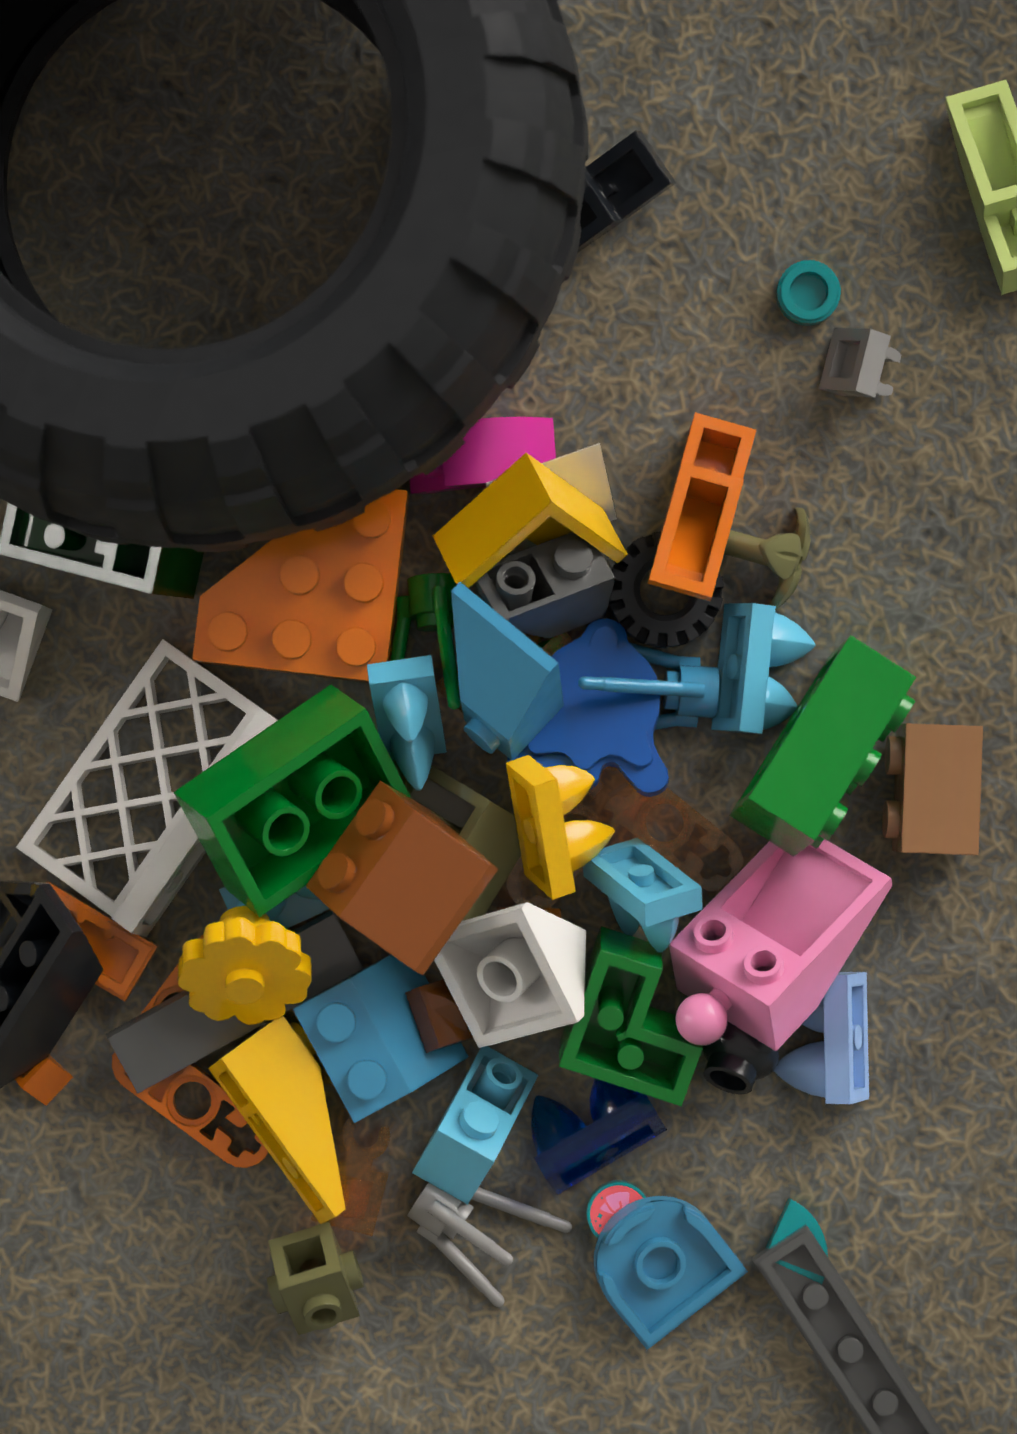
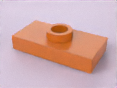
(118, 951)

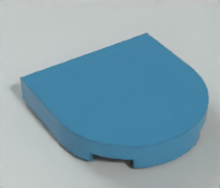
(662, 1265)

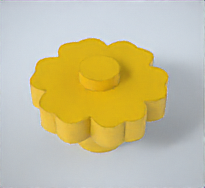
(244, 968)

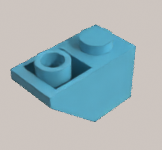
(475, 1124)

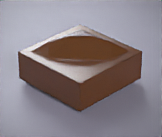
(437, 1016)

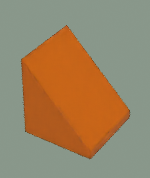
(44, 1080)

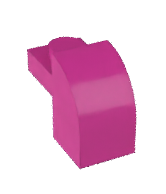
(488, 452)

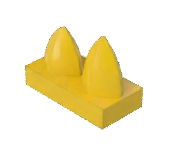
(547, 843)

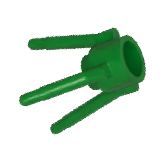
(431, 606)

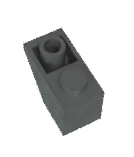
(550, 586)

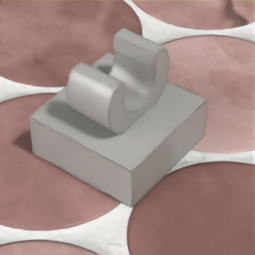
(857, 362)

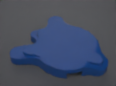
(602, 726)

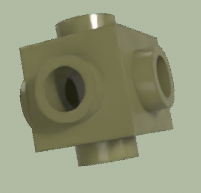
(314, 1279)

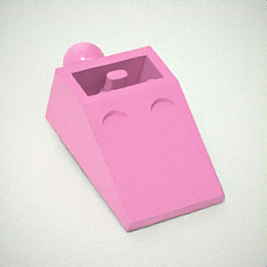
(773, 942)

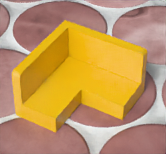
(516, 506)

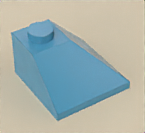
(503, 676)

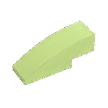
(986, 144)

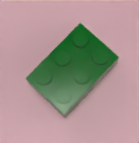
(826, 748)
(287, 797)

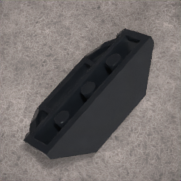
(43, 974)

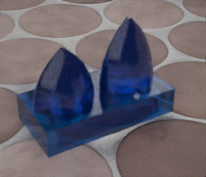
(573, 1151)

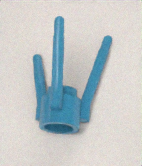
(689, 690)

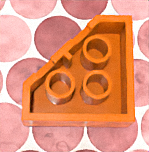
(311, 599)

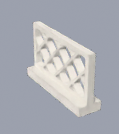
(178, 848)

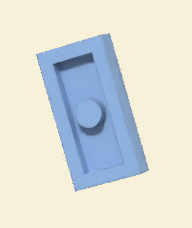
(839, 1063)

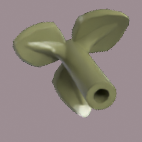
(779, 552)

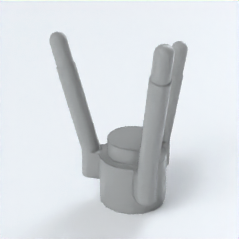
(444, 1214)

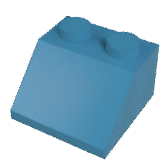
(371, 1038)

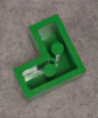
(620, 1032)

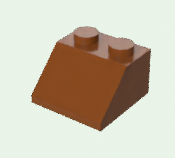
(401, 877)

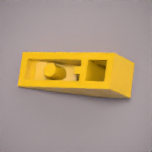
(285, 1104)

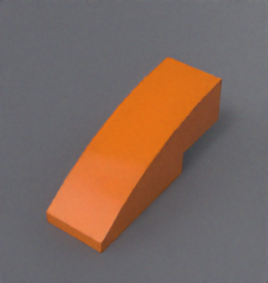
(702, 507)

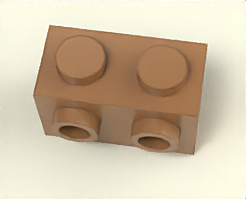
(934, 789)

